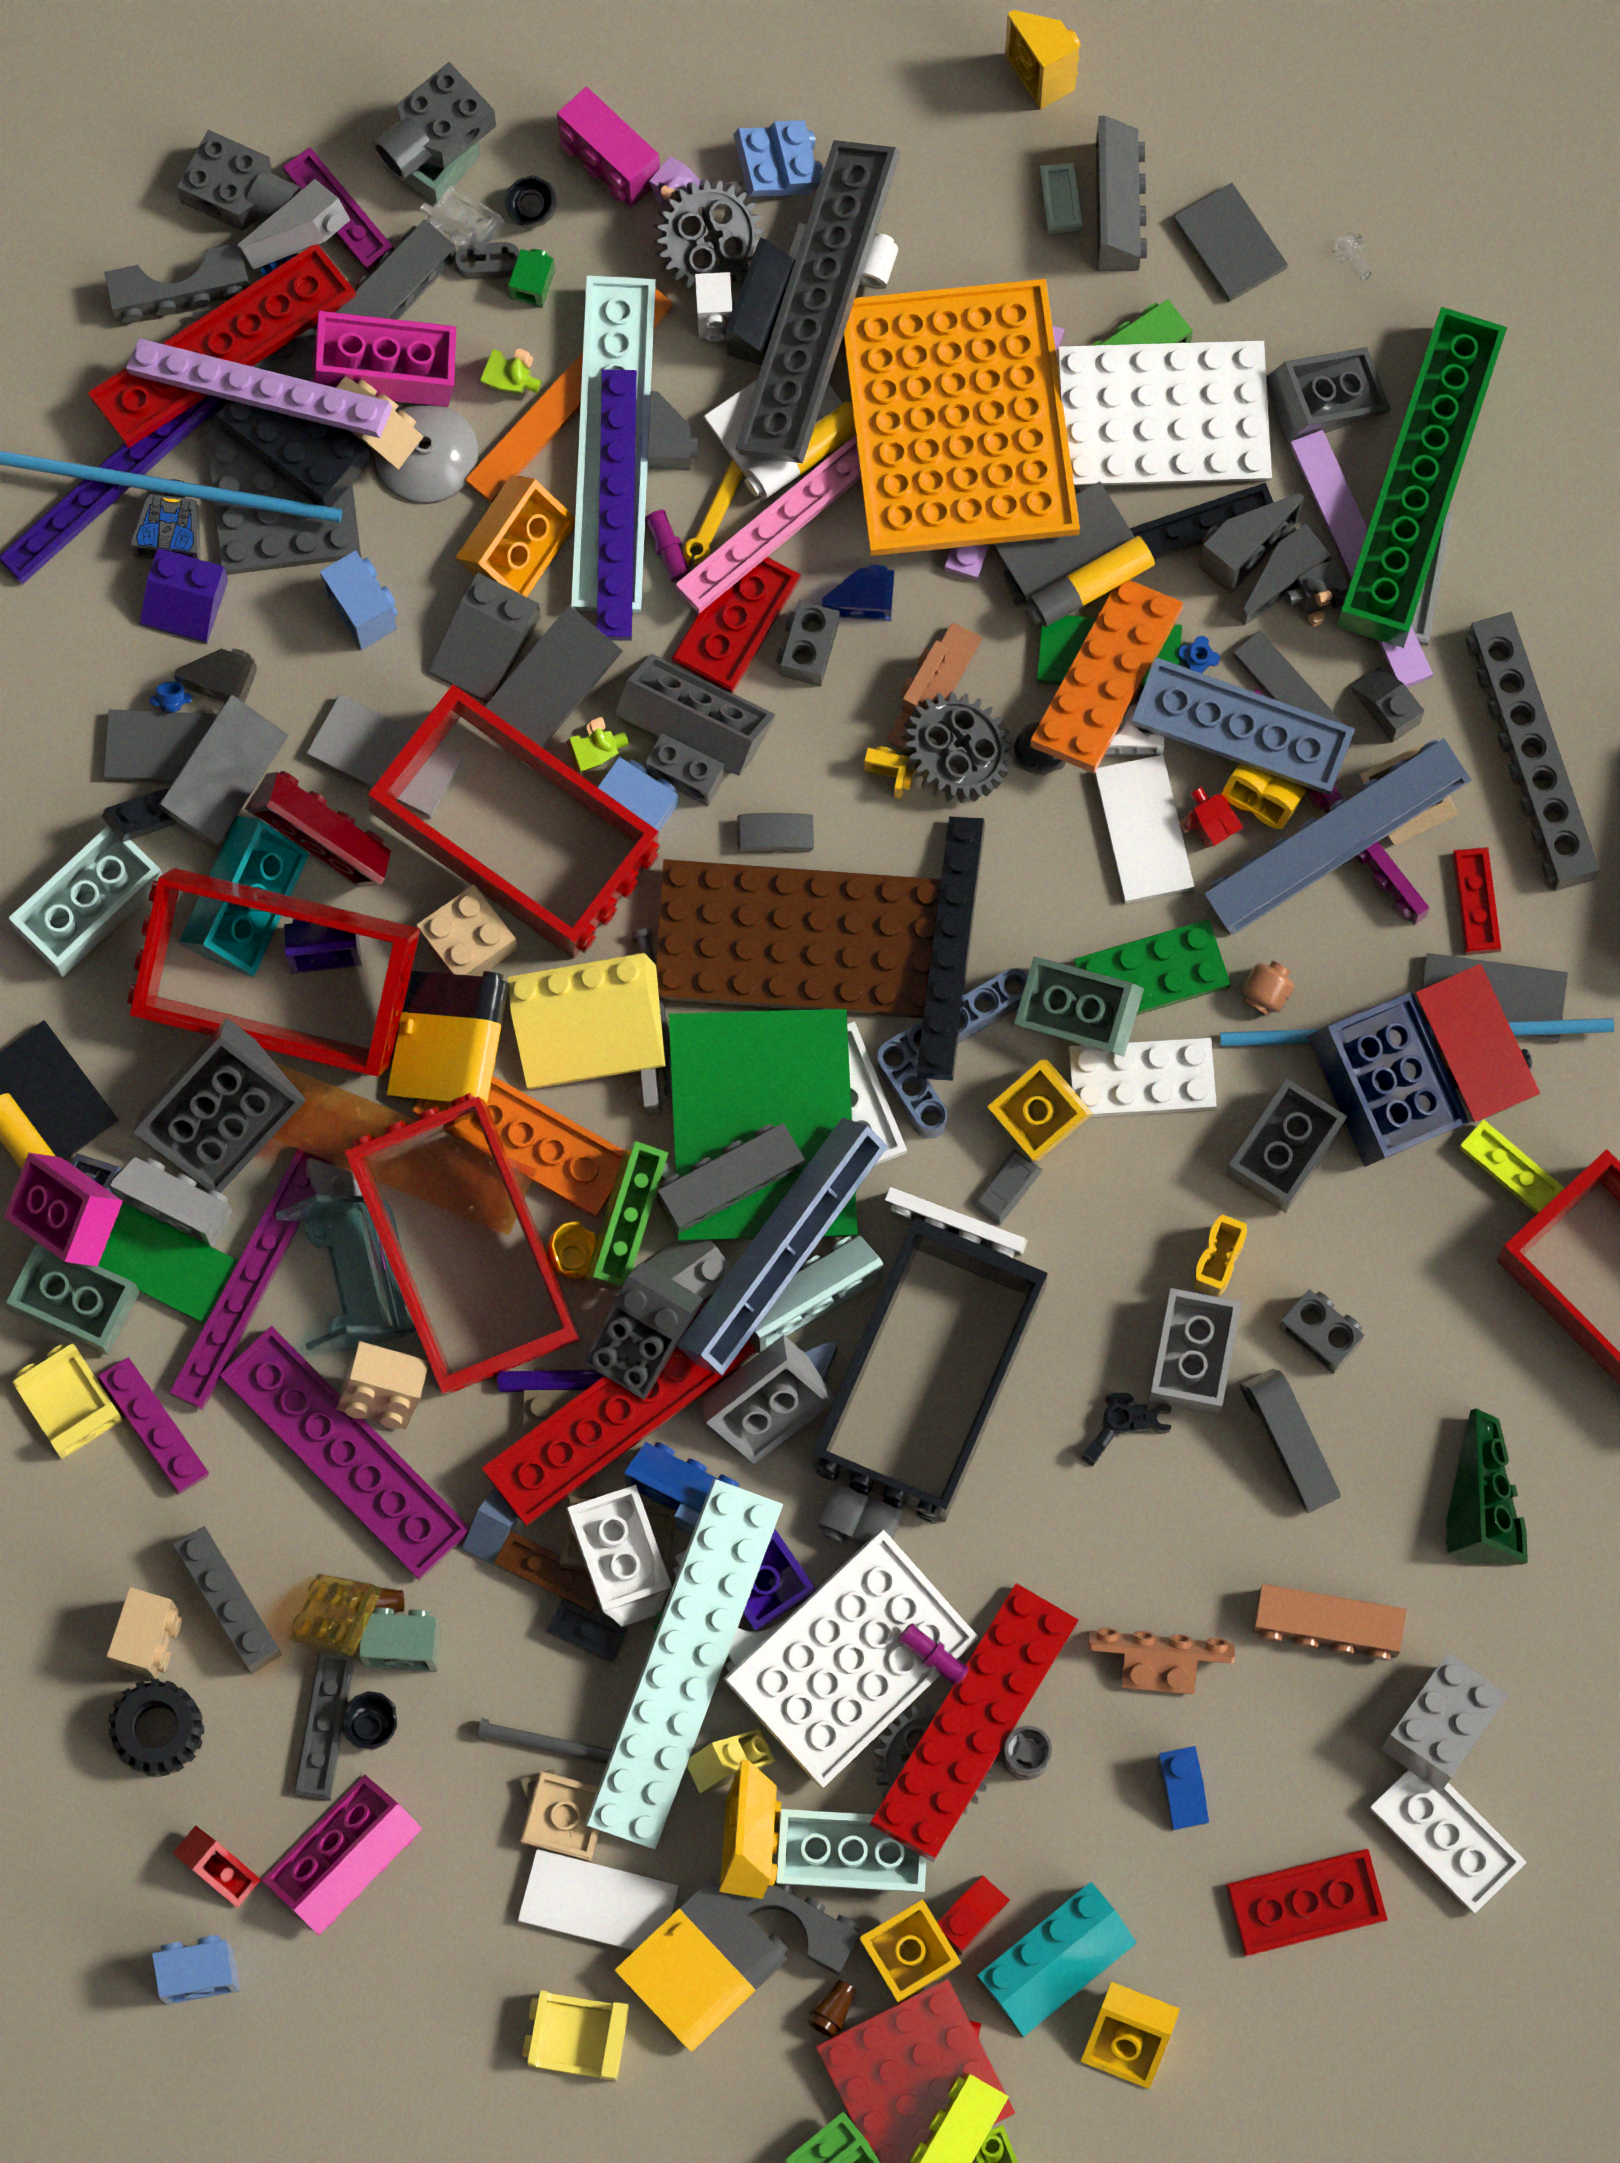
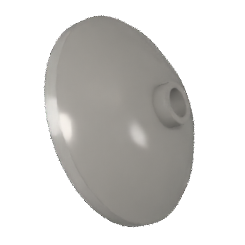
(441, 469)

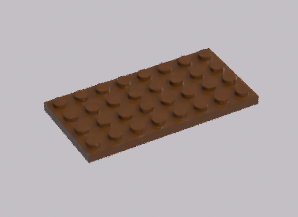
(795, 938)

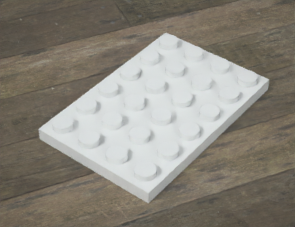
(1166, 412)
(835, 1664)

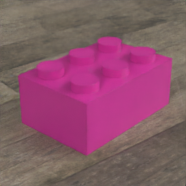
(607, 147)
(63, 1209)

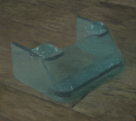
(364, 1279)

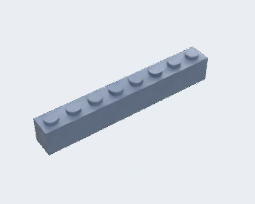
(1337, 836)
(782, 1246)

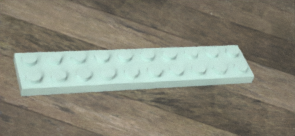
(615, 338)
(684, 1664)

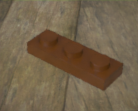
(542, 1569)

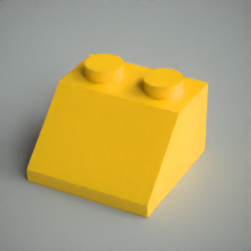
(910, 1951)
(1130, 2035)

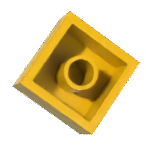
(1040, 1110)

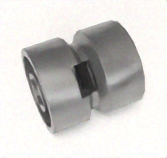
(1027, 1752)

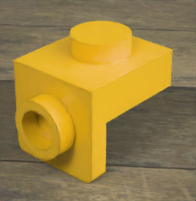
(888, 763)

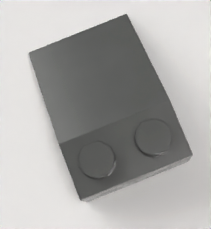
(1326, 392)
(1246, 540)
(485, 637)

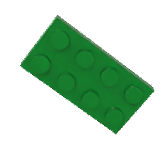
(1167, 965)

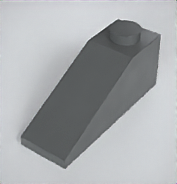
(1292, 557)

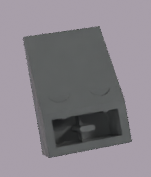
(642, 1329)

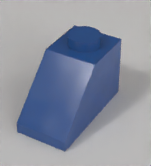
(1183, 1787)

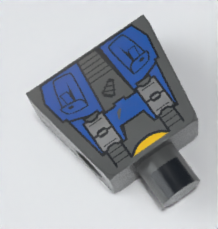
(168, 524)

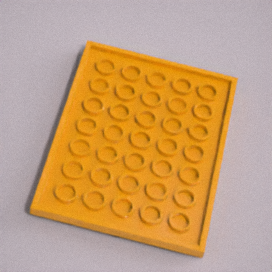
(959, 418)

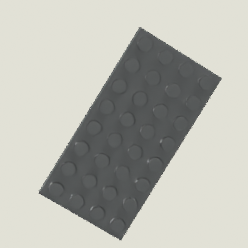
(268, 539)

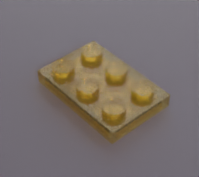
(334, 1614)

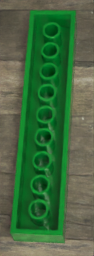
(1421, 477)

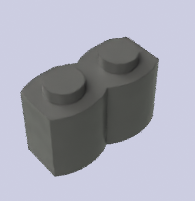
(857, 1517)

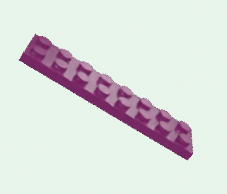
(345, 1453)

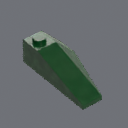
(1481, 1510)

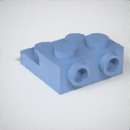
(778, 159)

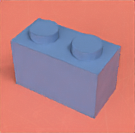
(640, 793)

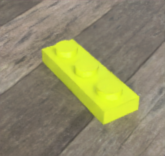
(1510, 1167)

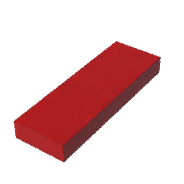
(1476, 901)

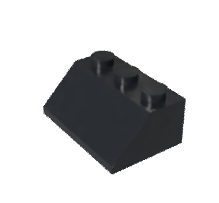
(759, 303)

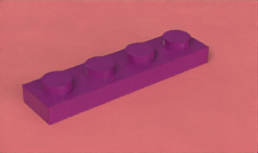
(360, 233)
(153, 1426)

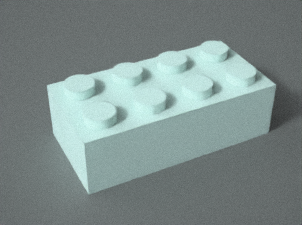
(85, 900)

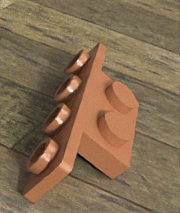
(938, 673)
(1158, 1661)

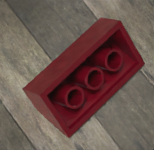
(320, 830)

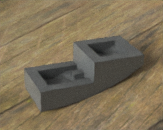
(775, 831)

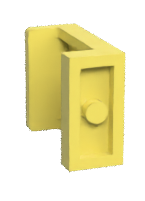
(66, 1399)
(576, 2035)

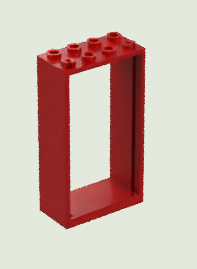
(418, 750)
(151, 961)
(402, 1134)
(1602, 1170)

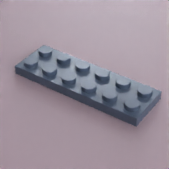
(1242, 726)

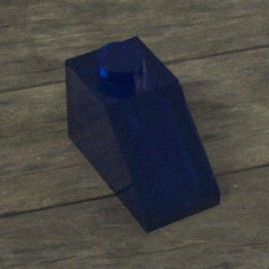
(864, 594)

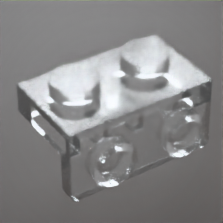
(463, 219)

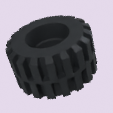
(139, 1701)

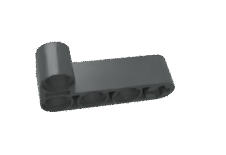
(1292, 1438)

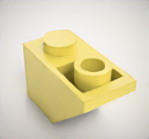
(719, 1761)

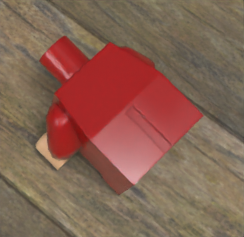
(1210, 818)

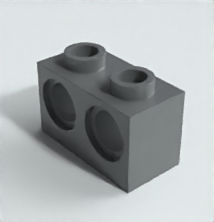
(815, 644)
(685, 769)
(1315, 1337)

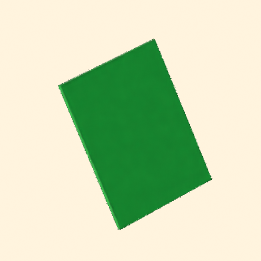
(753, 1072)

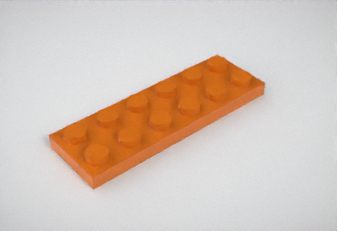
(1106, 675)
(566, 1155)

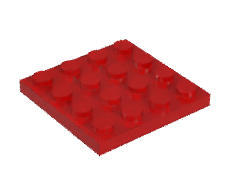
(901, 2067)

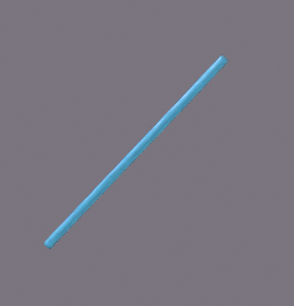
(171, 486)
(1518, 1028)

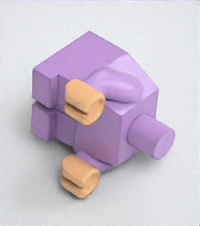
(670, 177)

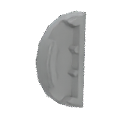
(331, 1179)

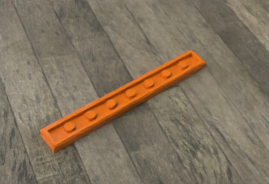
(539, 424)

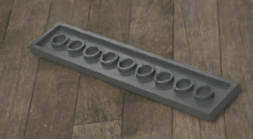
(817, 301)

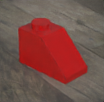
(216, 1866)
(972, 1914)

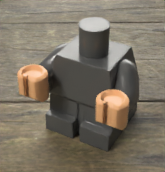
(1319, 588)

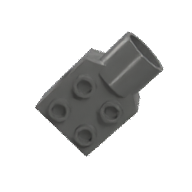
(435, 124)
(233, 183)

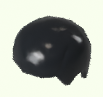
(530, 202)
(1033, 759)
(369, 1720)

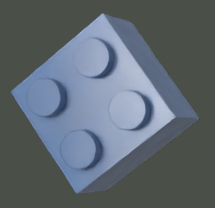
(359, 599)
(195, 1970)

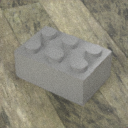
(1195, 1351)
(1444, 1722)

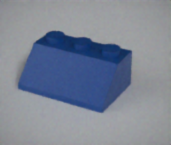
(669, 1478)

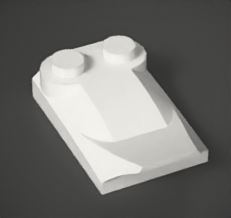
(621, 1555)

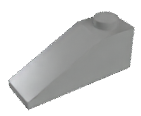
(300, 223)

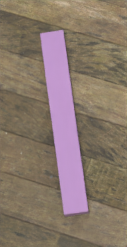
(1348, 535)

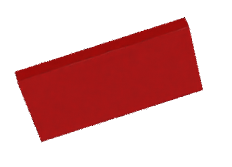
(736, 624)
(1477, 1043)
(1306, 1902)

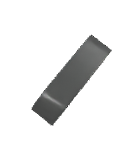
(488, 261)

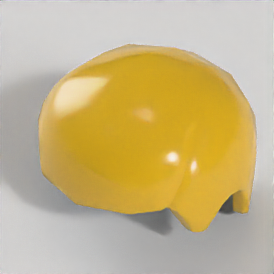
(571, 1250)

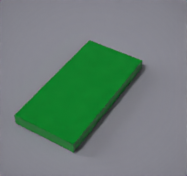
(1065, 637)
(167, 1263)

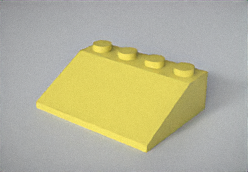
(587, 1020)

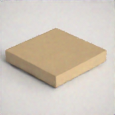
(546, 1823)

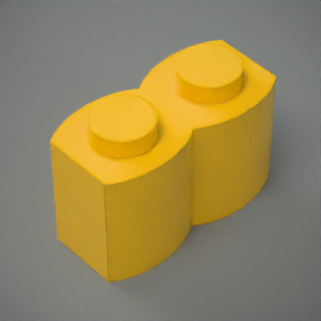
(1265, 795)
(1218, 1259)

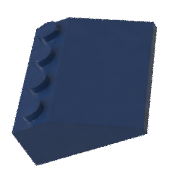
(1388, 1079)

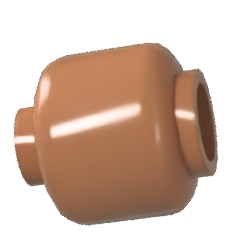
(1268, 987)

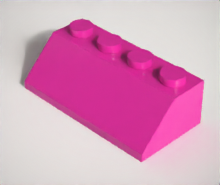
(393, 356)
(342, 1854)

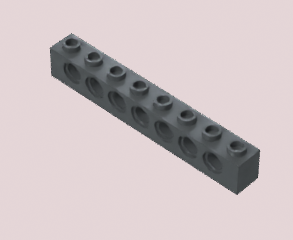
(1503, 635)

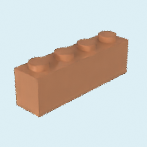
(1329, 1621)

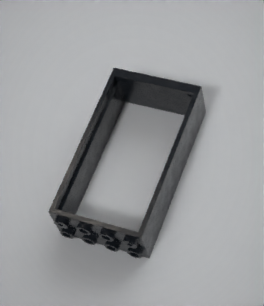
(972, 1258)

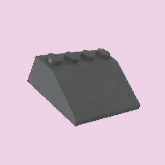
(219, 1108)

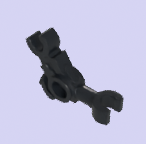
(1124, 1418)

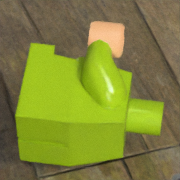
(510, 375)
(596, 748)

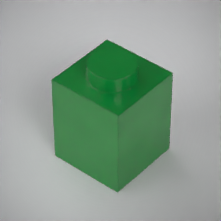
(532, 277)

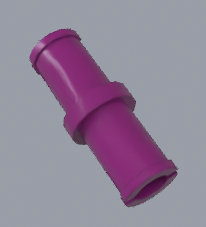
(667, 545)
(933, 1654)

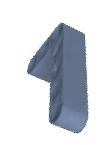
(904, 1045)

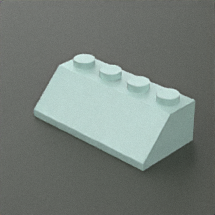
(820, 1288)
(844, 1853)

